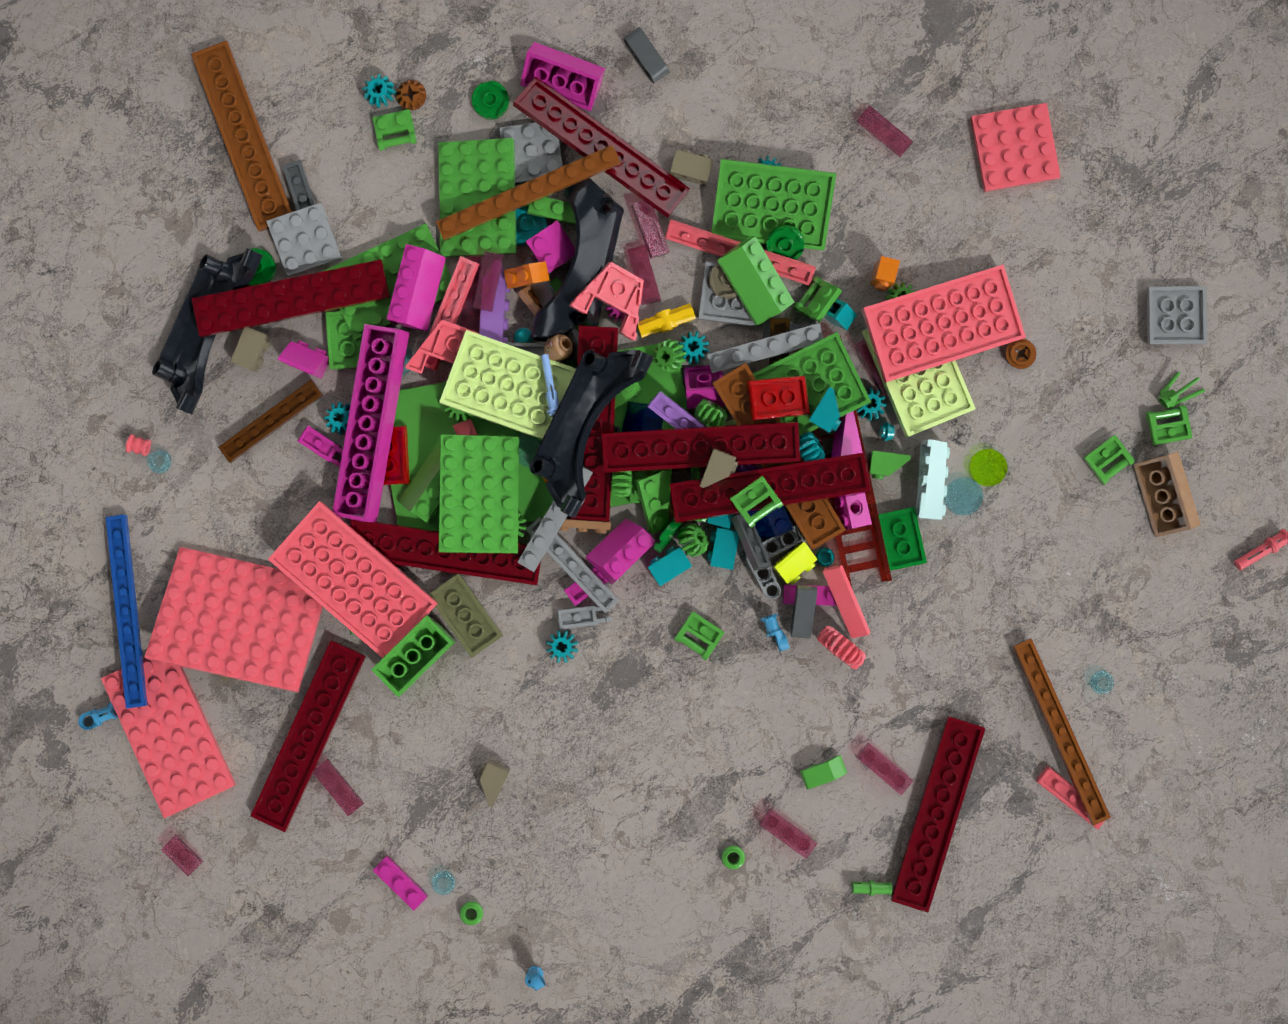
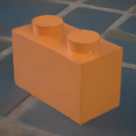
(884, 273)
(526, 275)

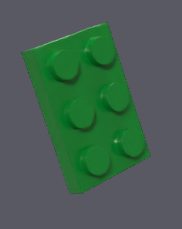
(902, 538)

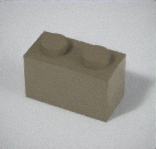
(691, 167)
(251, 349)

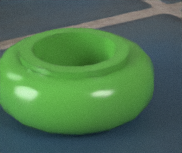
(727, 851)
(471, 921)

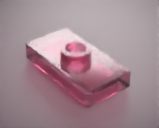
(182, 855)

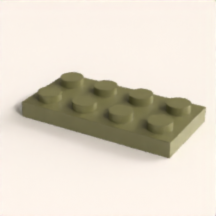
(465, 615)

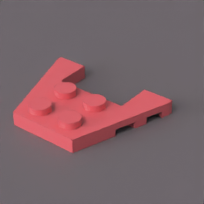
(619, 290)
(441, 343)

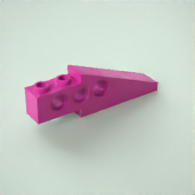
(847, 442)

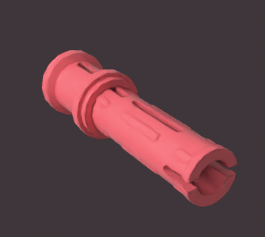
(1272, 547)

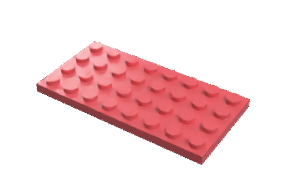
(943, 323)
(352, 580)
(171, 738)

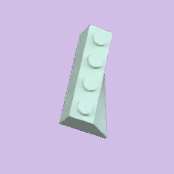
(932, 480)

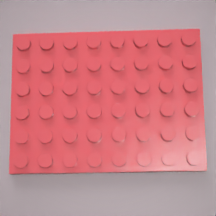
(235, 621)

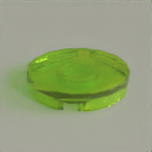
(988, 467)

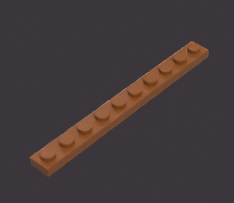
(528, 192)
(1061, 732)

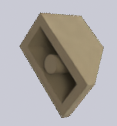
(718, 467)
(492, 779)

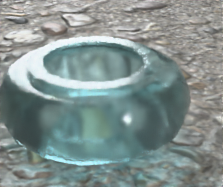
(167, 461)
(1094, 680)
(443, 891)

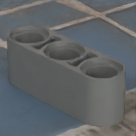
(646, 55)
(803, 611)

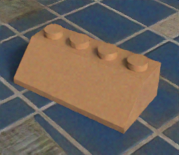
(1167, 494)

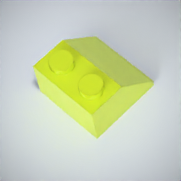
(794, 563)

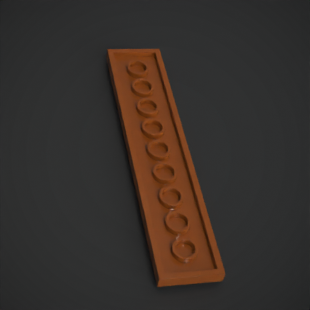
(241, 133)
(814, 518)

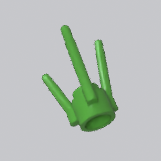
(1169, 398)

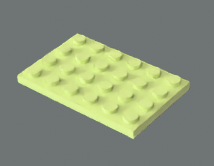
(503, 384)
(926, 396)

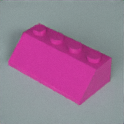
(566, 74)
(416, 288)

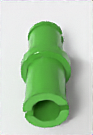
(871, 888)

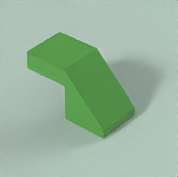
(823, 772)

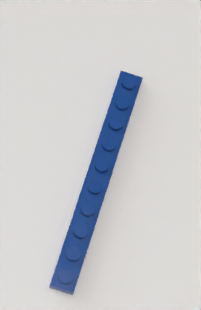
(126, 611)

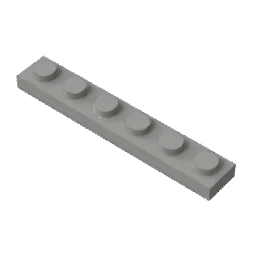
(765, 347)
(546, 533)
(578, 570)

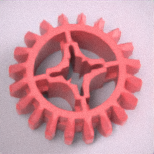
(841, 647)

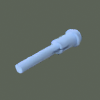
(551, 395)

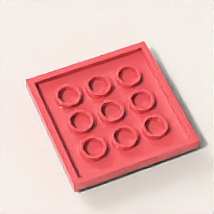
(1015, 147)

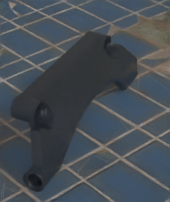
(597, 233)
(185, 352)
(564, 443)

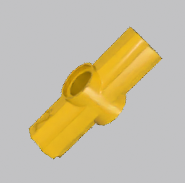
(666, 320)

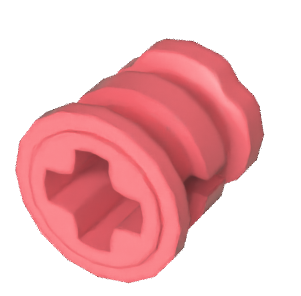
(138, 445)

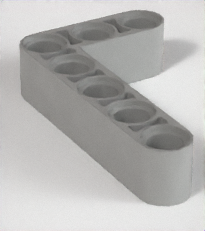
(780, 547)

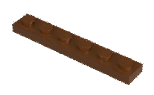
(270, 421)

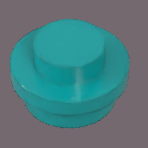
(523, 336)
(886, 431)
(825, 557)

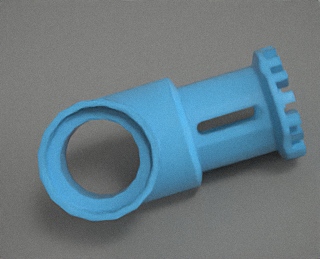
(773, 629)
(98, 717)
(534, 978)

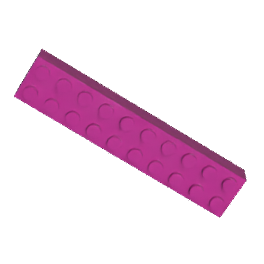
(370, 423)

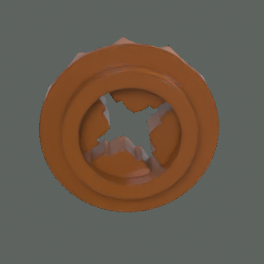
(418, 98)
(1029, 353)

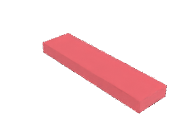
(846, 601)
(1063, 791)

